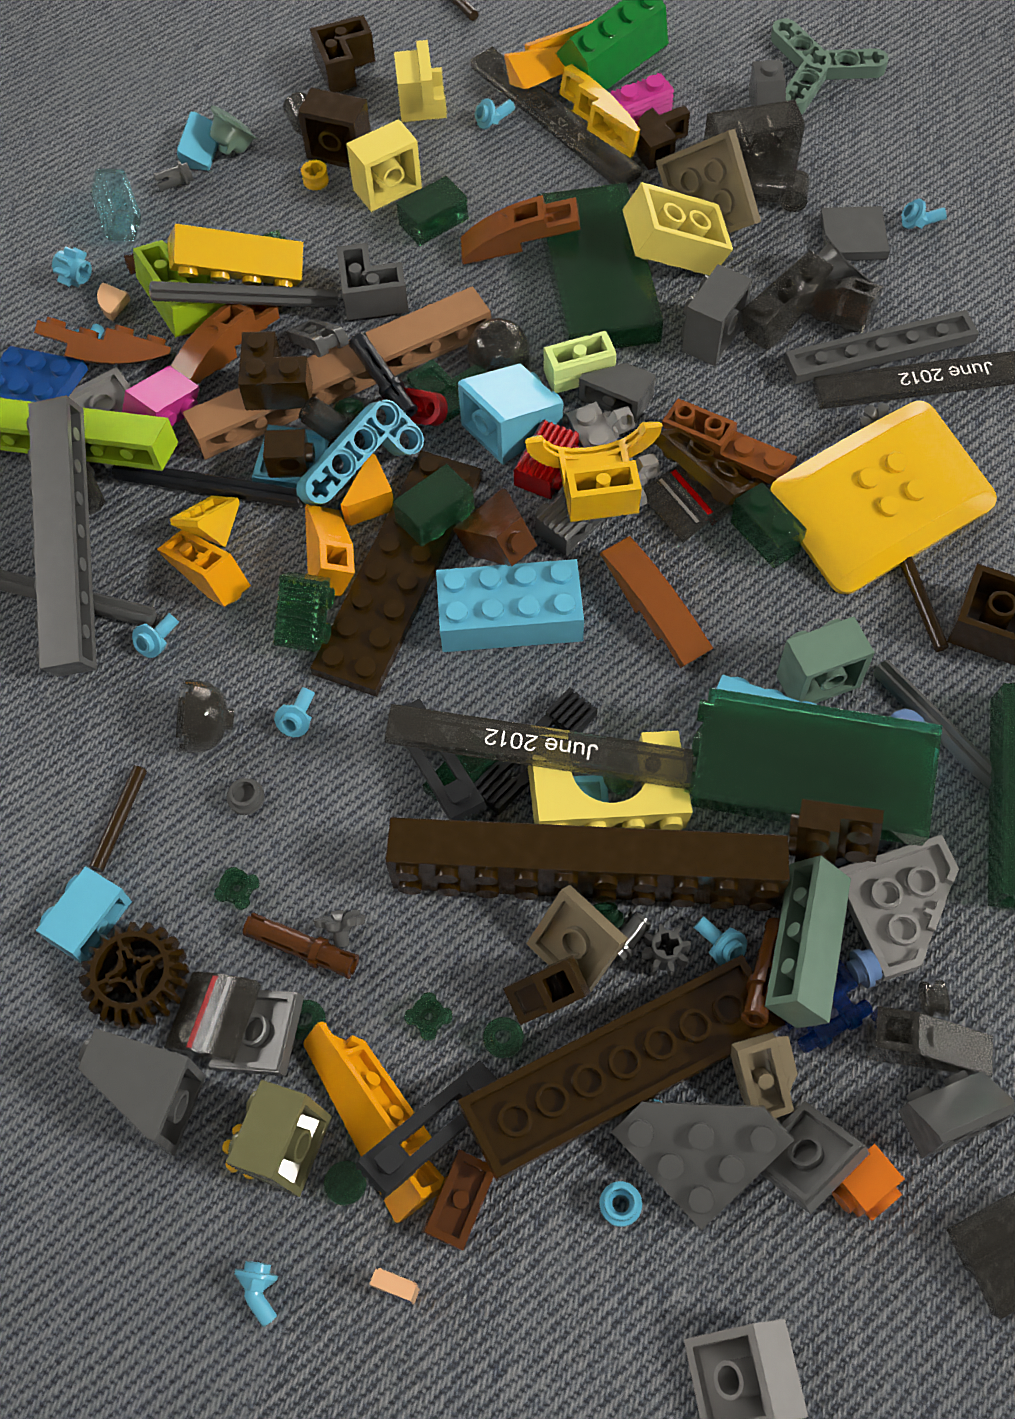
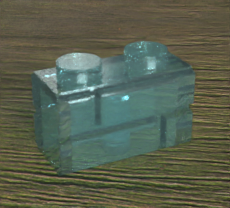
(115, 204)

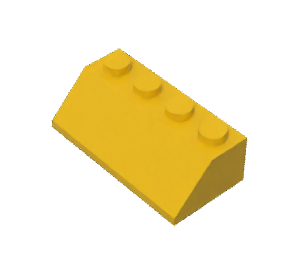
(234, 256)

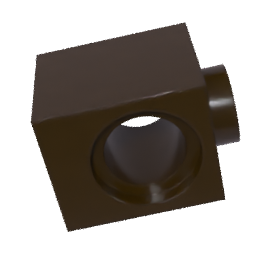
(287, 453)

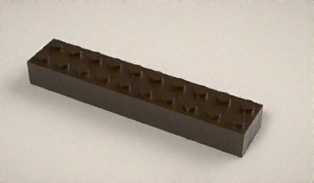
(594, 860)

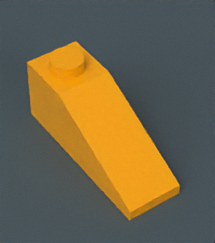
(205, 567)

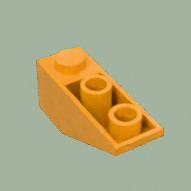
(329, 547)

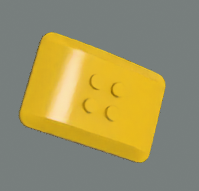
(884, 496)

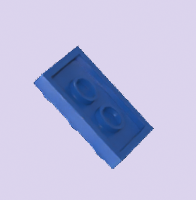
(38, 375)

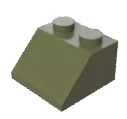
(279, 1137)

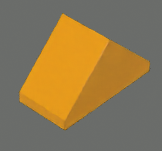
(368, 495)

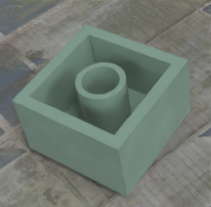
(825, 661)

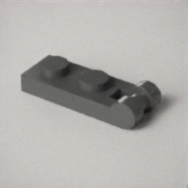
(318, 336)

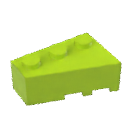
(153, 265)

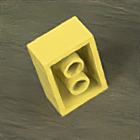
(676, 229)

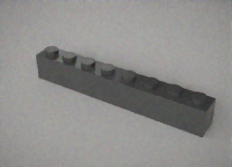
(61, 537)

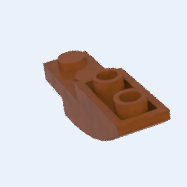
(518, 223)
(215, 339)
(116, 348)
(729, 445)

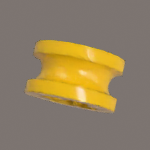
(316, 168)

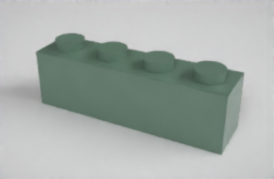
(808, 943)

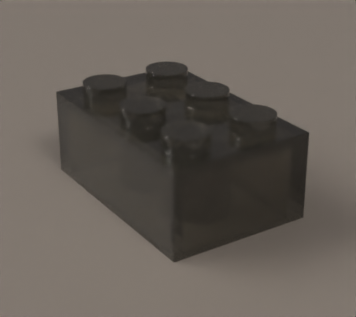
(766, 134)

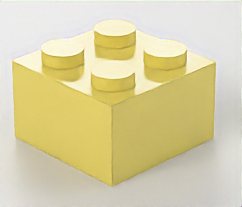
(384, 165)

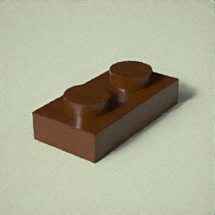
(459, 1200)

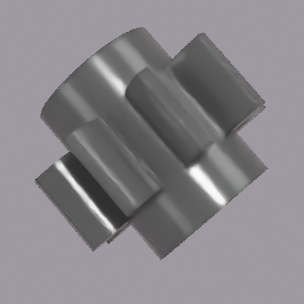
(673, 943)

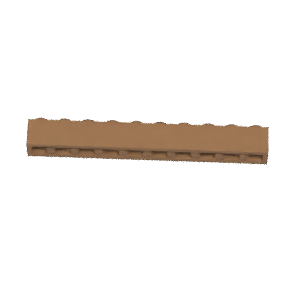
(401, 343)

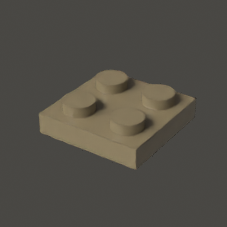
(577, 930)

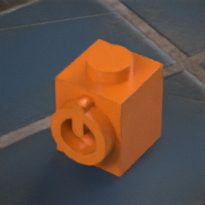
(870, 1186)

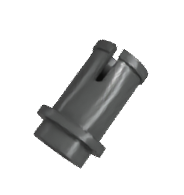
(176, 175)
(633, 928)

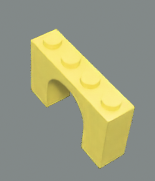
(561, 802)

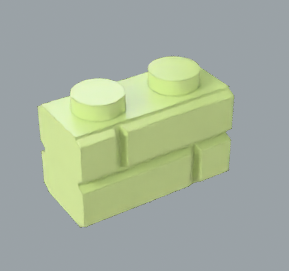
(572, 358)

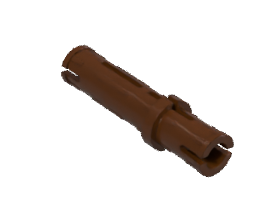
(315, 951)
(755, 1012)

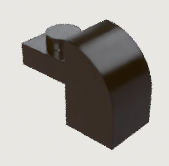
(660, 133)
(547, 990)

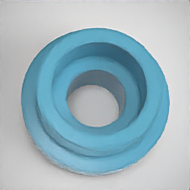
(624, 1190)

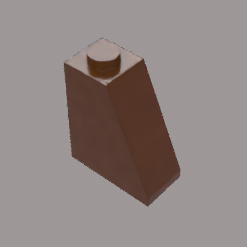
(496, 531)

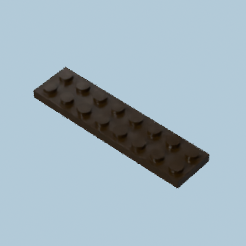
(386, 593)
(611, 1069)

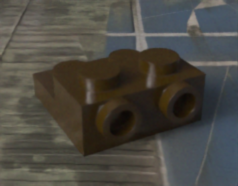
(835, 832)

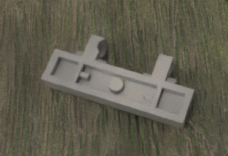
(603, 428)

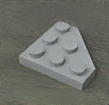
(901, 902)

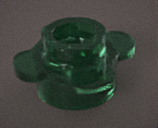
(231, 878)
(428, 1004)

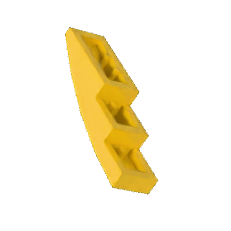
(601, 110)

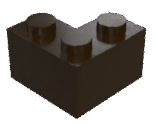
(340, 48)
(269, 379)

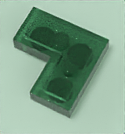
(434, 379)

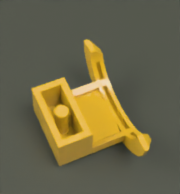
(598, 478)

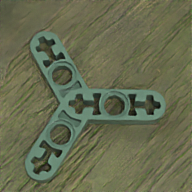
(819, 64)

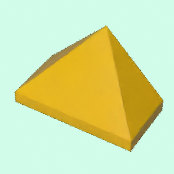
(209, 519)

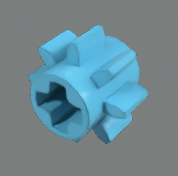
(71, 267)

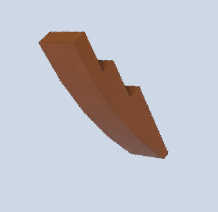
(656, 600)

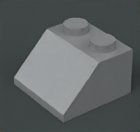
(746, 1373)

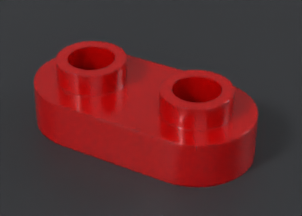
(431, 406)

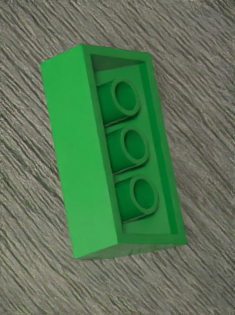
(618, 41)

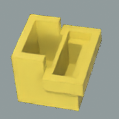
(419, 85)

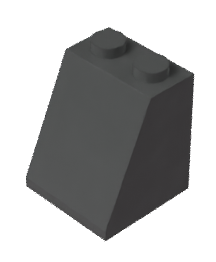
(144, 1083)

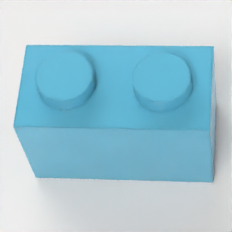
(82, 914)

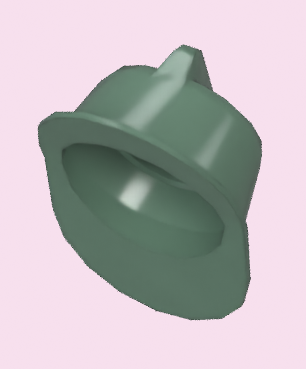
(229, 132)

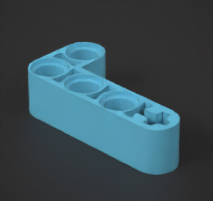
(354, 457)

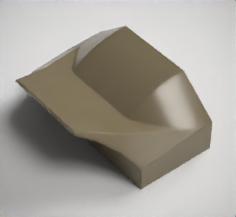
(765, 1072)

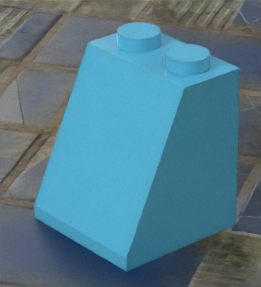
(506, 409)

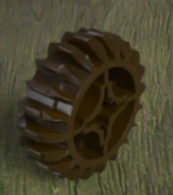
(102, 983)

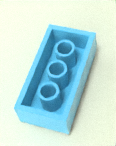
(510, 605)

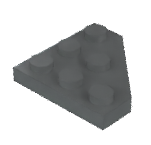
(702, 1150)

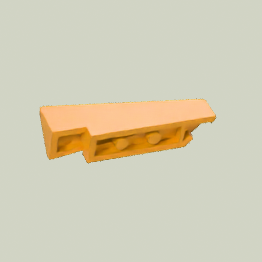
(539, 59)
(371, 1110)

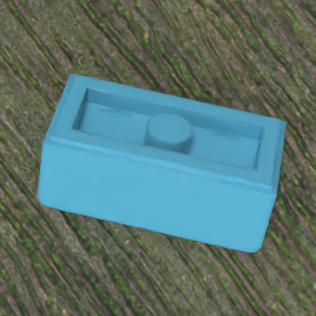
(196, 144)

